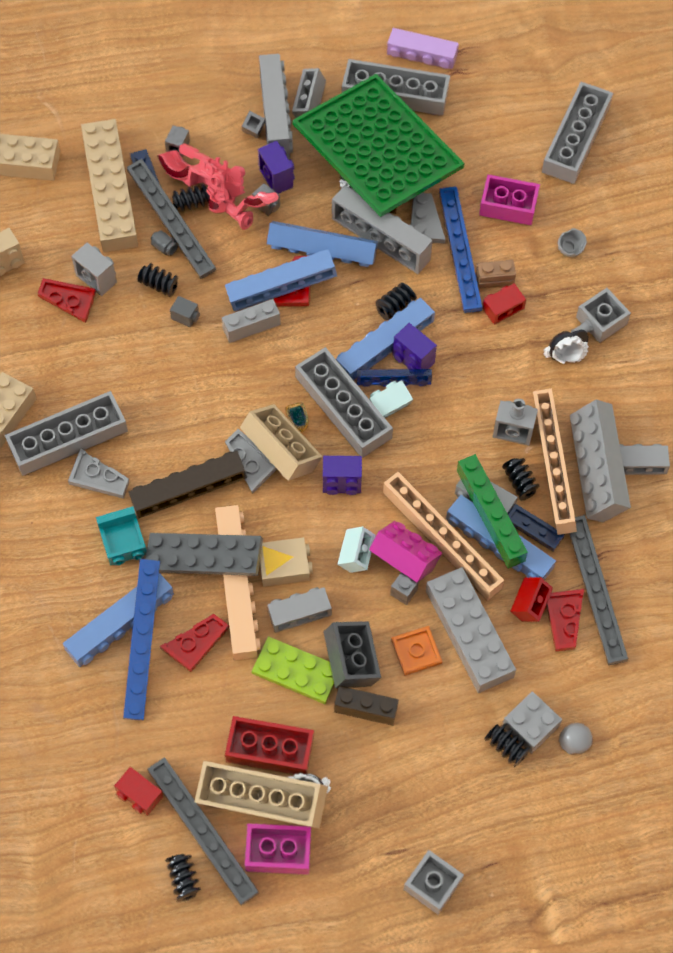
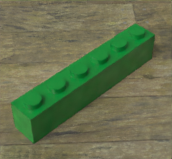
(491, 511)

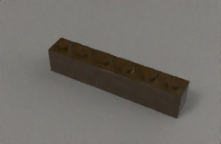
(187, 484)

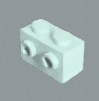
(391, 399)
(355, 549)

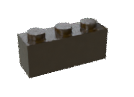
(366, 705)

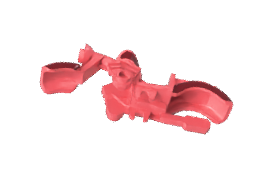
(222, 182)

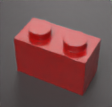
(504, 303)
(531, 599)
(138, 791)

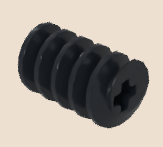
(190, 197)
(158, 280)
(394, 299)
(520, 478)
(508, 744)
(182, 877)

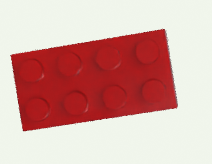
(269, 746)

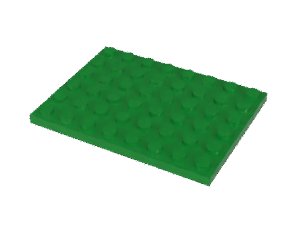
(378, 144)

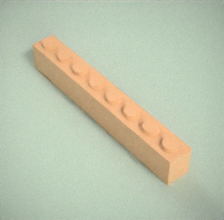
(554, 462)
(442, 535)
(238, 592)

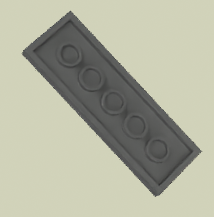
(205, 553)

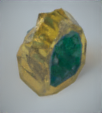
(297, 416)

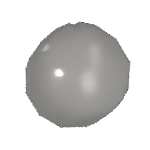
(572, 242)
(576, 738)

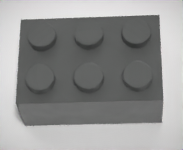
(352, 654)

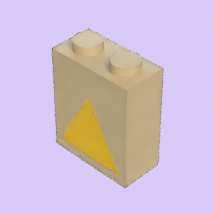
(285, 562)

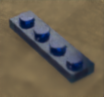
(385, 376)

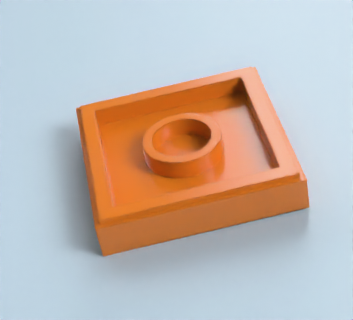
(416, 650)

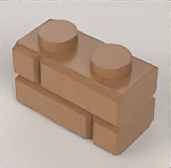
(495, 273)

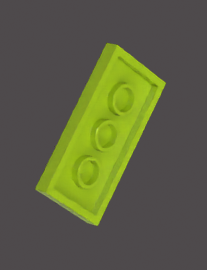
(295, 670)

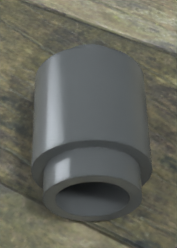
(164, 243)

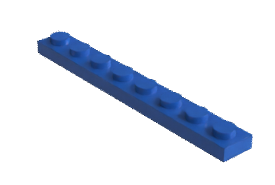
(460, 250)
(141, 640)

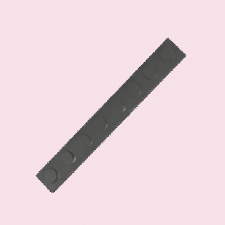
(171, 219)
(597, 593)
(203, 831)

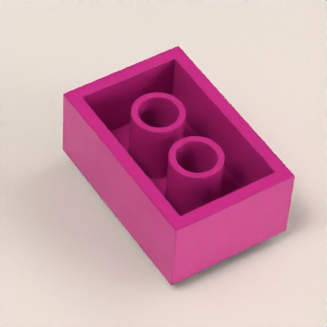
(509, 199)
(405, 551)
(278, 849)

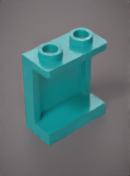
(121, 536)

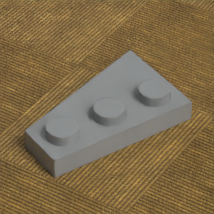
(426, 218)
(255, 463)
(96, 476)

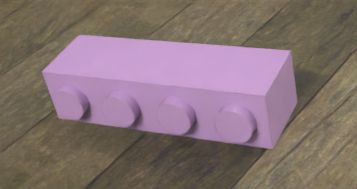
(422, 48)

